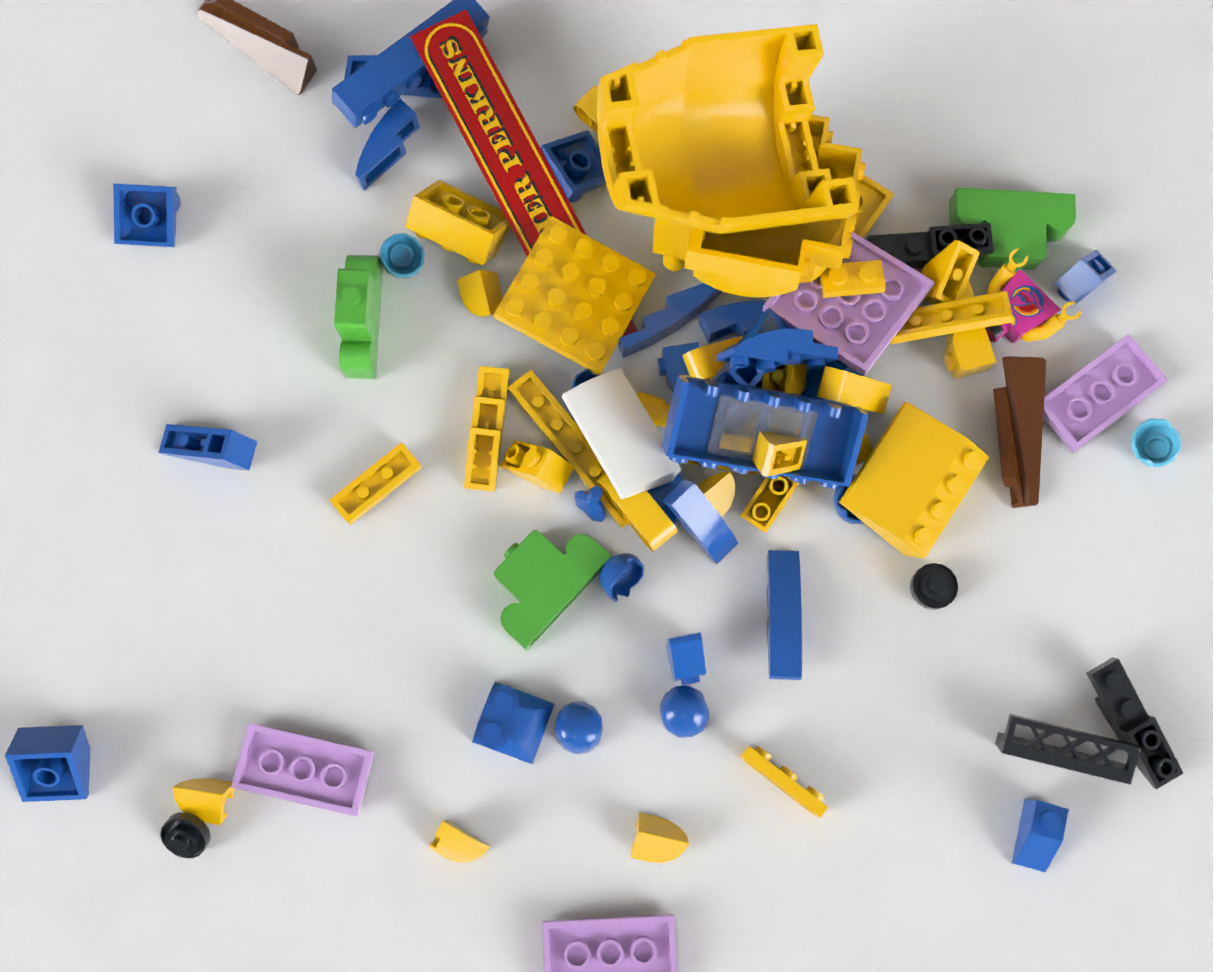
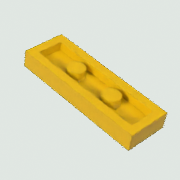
(375, 483)
(784, 780)

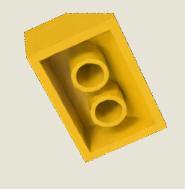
(458, 222)

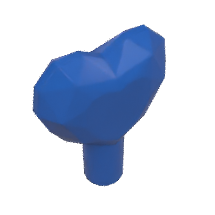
(591, 504)

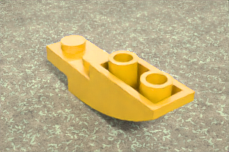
(768, 501)

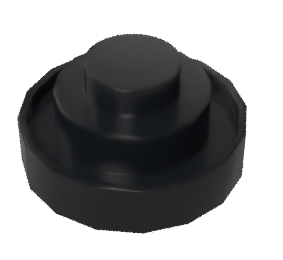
(934, 586)
(185, 835)

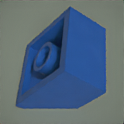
(50, 763)

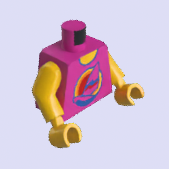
(1032, 310)

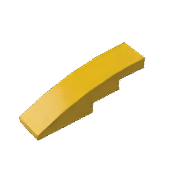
(487, 428)

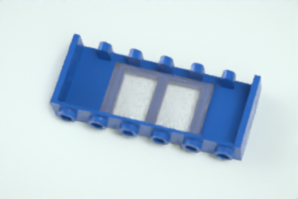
(723, 419)

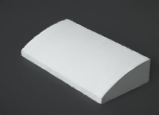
(621, 433)

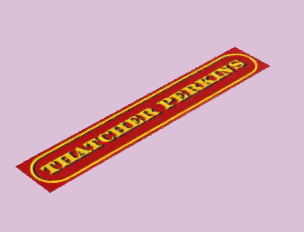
(495, 129)

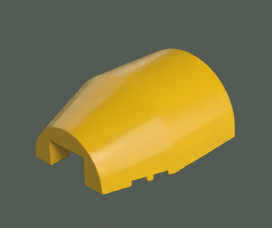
(720, 134)

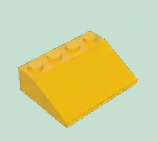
(914, 481)

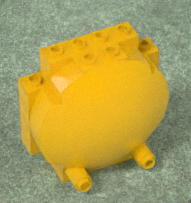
(772, 258)

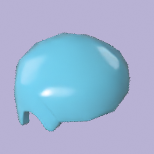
(1156, 442)

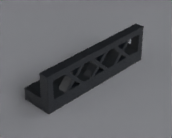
(1067, 756)

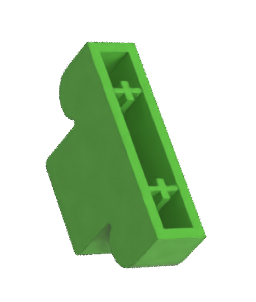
(1016, 221)
(358, 315)
(545, 582)

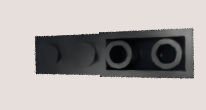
(921, 247)
(1132, 723)

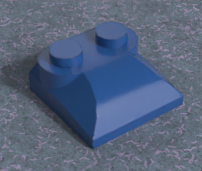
(575, 164)
(145, 215)
(513, 722)

